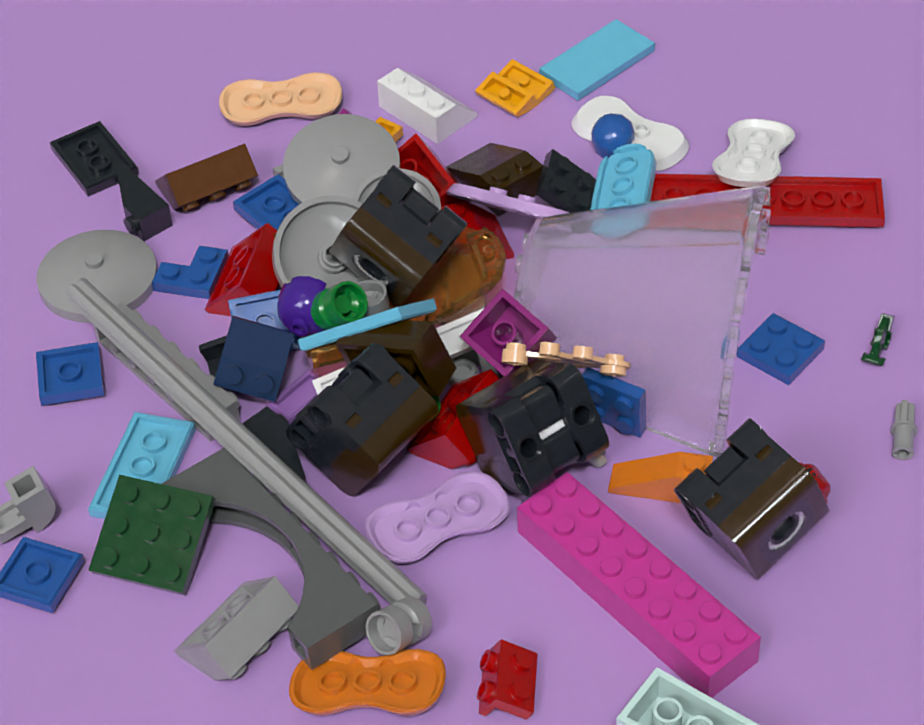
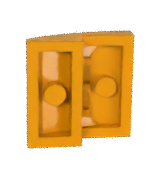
(515, 88)

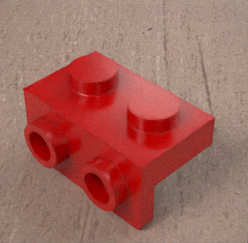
(508, 680)

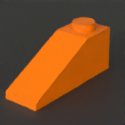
(655, 475)

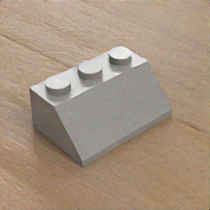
(239, 629)

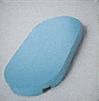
(625, 177)

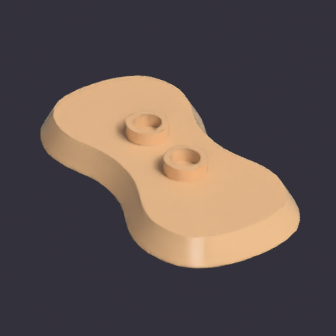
(257, 101)

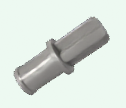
(904, 430)

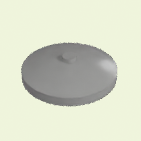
(336, 156)
(307, 237)
(109, 259)

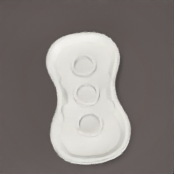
(662, 139)
(753, 152)

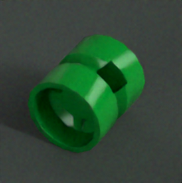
(339, 305)

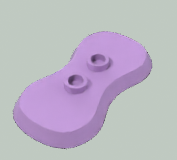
(498, 199)
(459, 506)

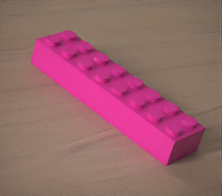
(638, 585)

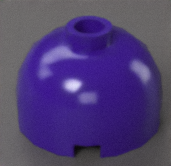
(296, 303)

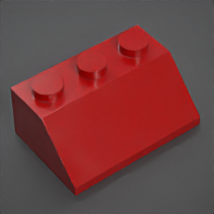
(420, 158)
(246, 271)
(444, 438)

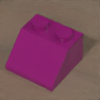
(502, 323)

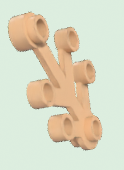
(581, 358)

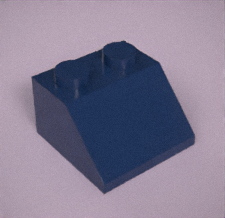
(253, 358)

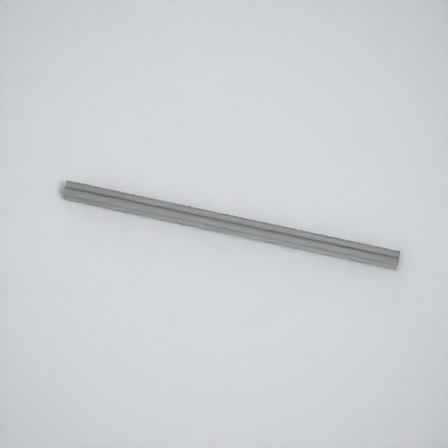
(244, 445)

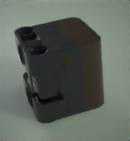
(396, 236)
(362, 419)
(532, 425)
(753, 499)

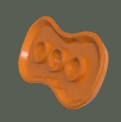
(394, 683)

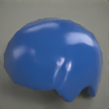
(610, 133)

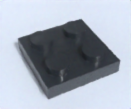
(565, 184)

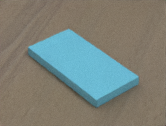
(597, 59)
(368, 323)
(148, 451)

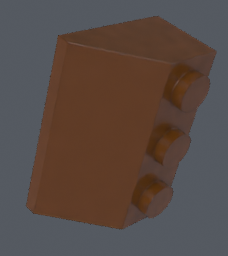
(208, 178)

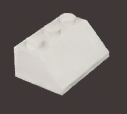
(422, 105)

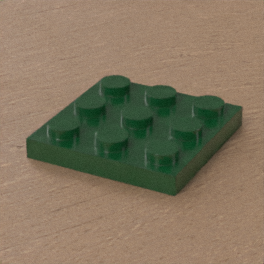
(152, 535)

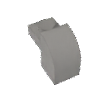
(29, 505)

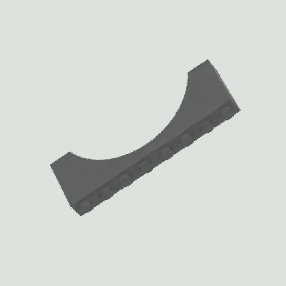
(332, 601)

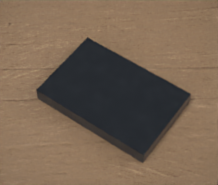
(91, 157)

